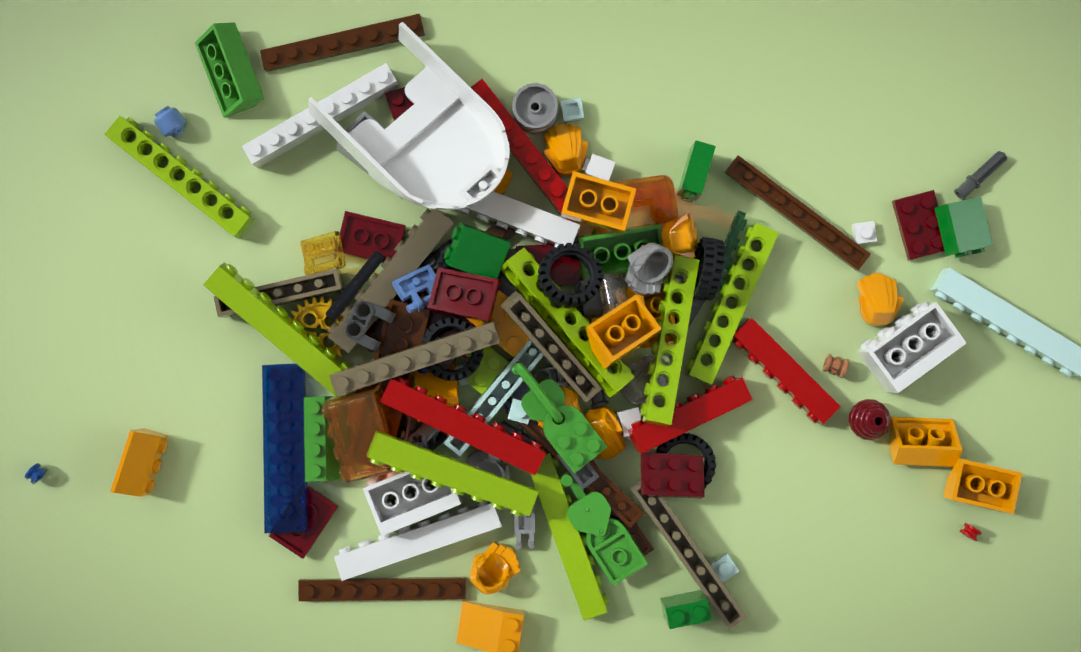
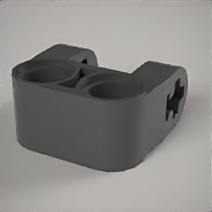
(363, 321)

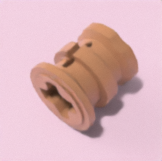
(835, 365)

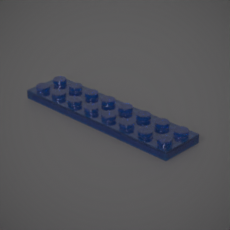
(284, 449)

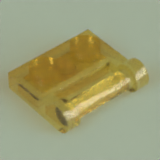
(321, 247)

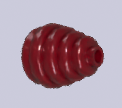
(863, 418)

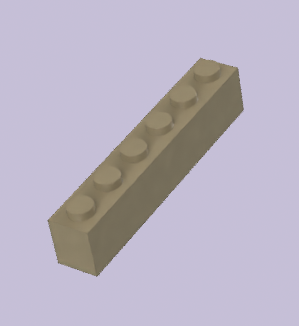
(294, 290)
(550, 346)

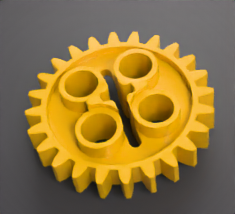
(318, 309)

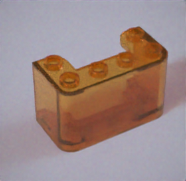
(652, 191)
(352, 425)

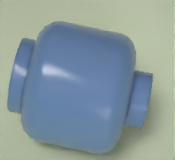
(170, 122)

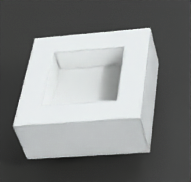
(864, 232)

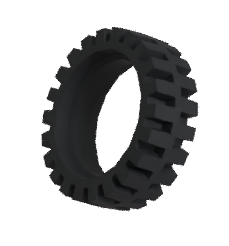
(579, 254)
(711, 258)
(466, 370)
(706, 450)

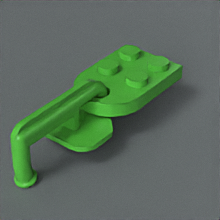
(574, 437)
(614, 550)

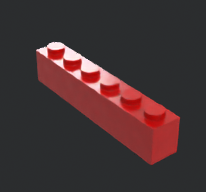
(785, 371)
(692, 413)

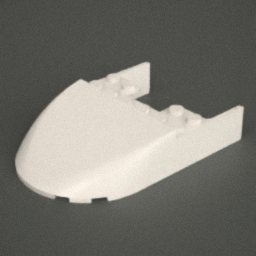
(439, 151)

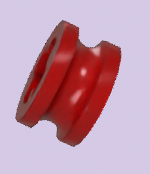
(970, 532)

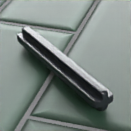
(354, 285)

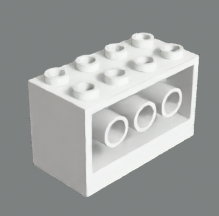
(910, 346)
(408, 506)

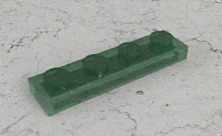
(731, 241)

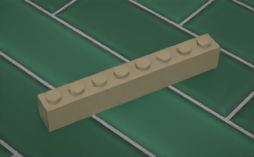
(406, 260)
(415, 358)
(691, 557)

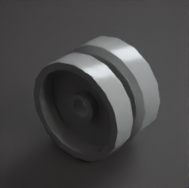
(529, 97)

